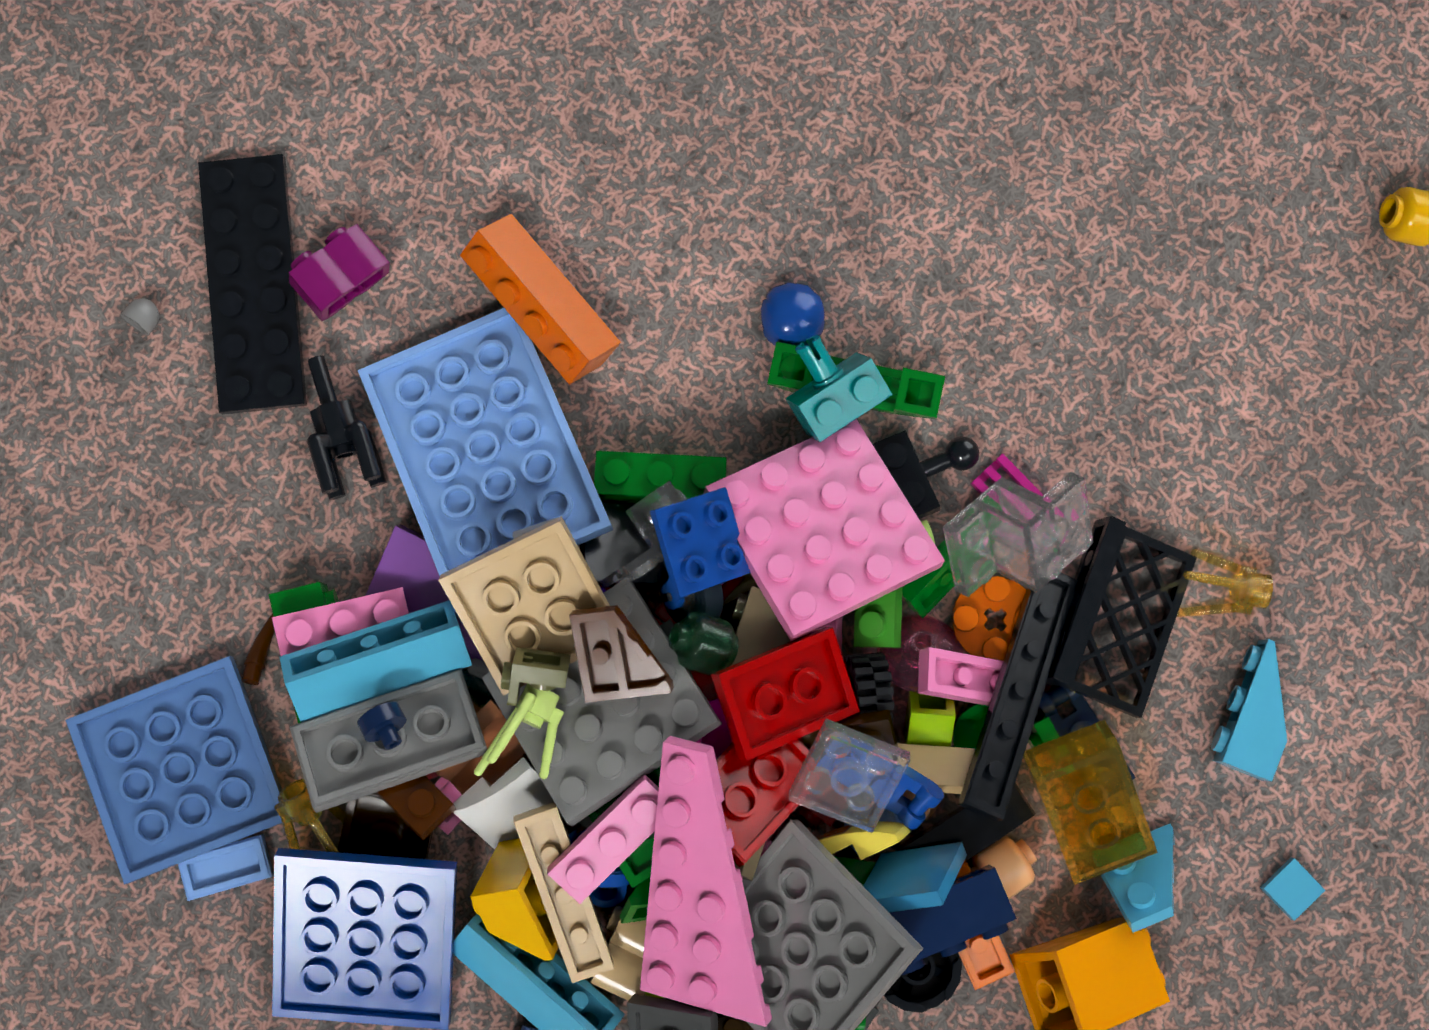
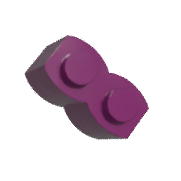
(338, 271)

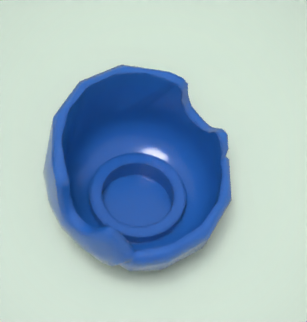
(792, 314)

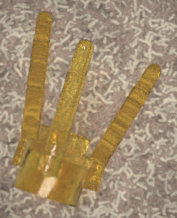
(1246, 587)
(297, 807)

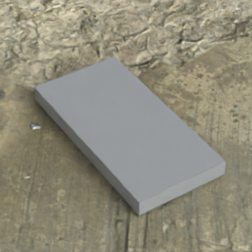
(437, 735)

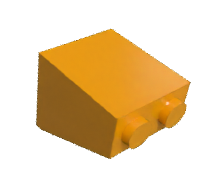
(1090, 978)

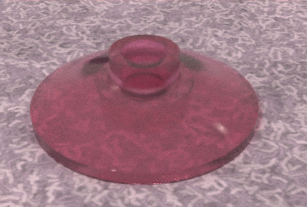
(905, 660)

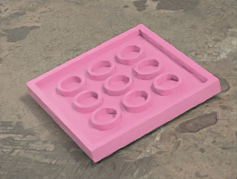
(826, 529)

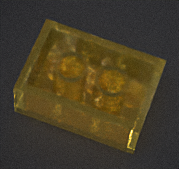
(1090, 801)

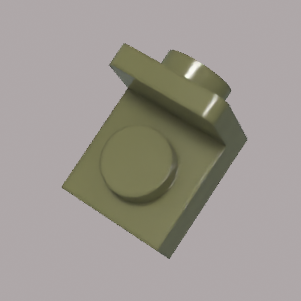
(538, 668)

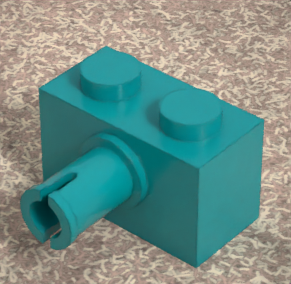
(837, 392)

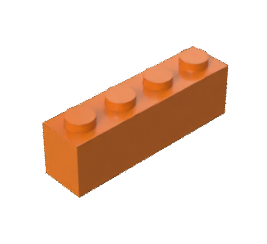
(540, 298)

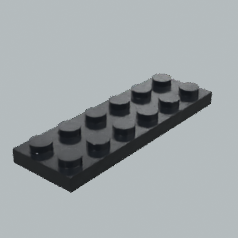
(249, 284)

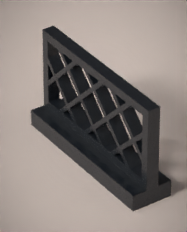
(1090, 593)

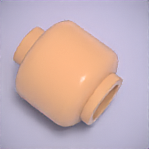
(1011, 863)

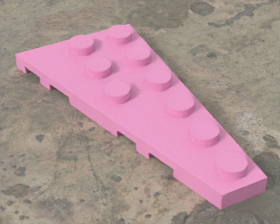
(697, 903)

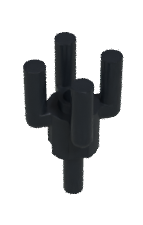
(338, 436)

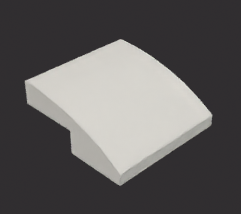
(491, 808)

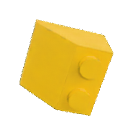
(512, 904)

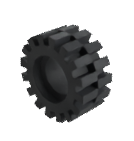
(870, 682)

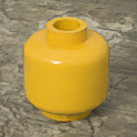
(1406, 216)

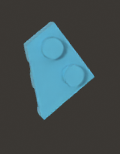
(1146, 886)

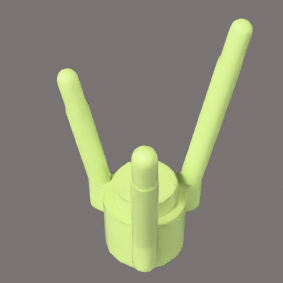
(533, 709)

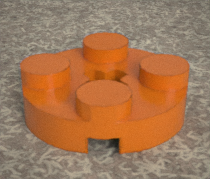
(969, 617)

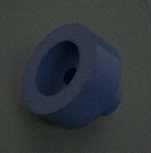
(382, 724)

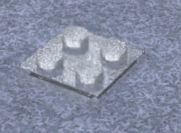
(849, 775)

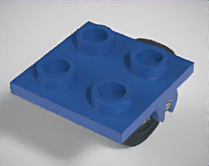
(698, 553)

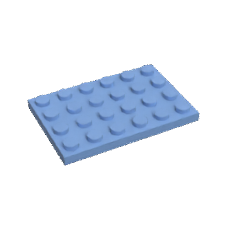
(481, 440)

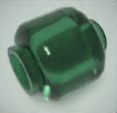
(704, 643)

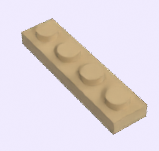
(573, 924)

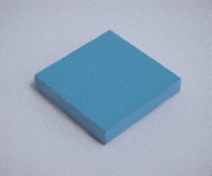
(915, 876)

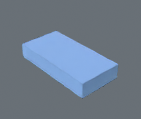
(226, 867)

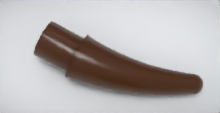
(257, 654)

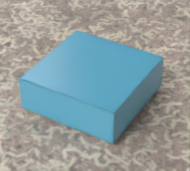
(1292, 888)

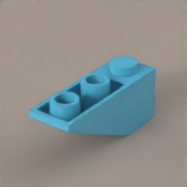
(1256, 725)

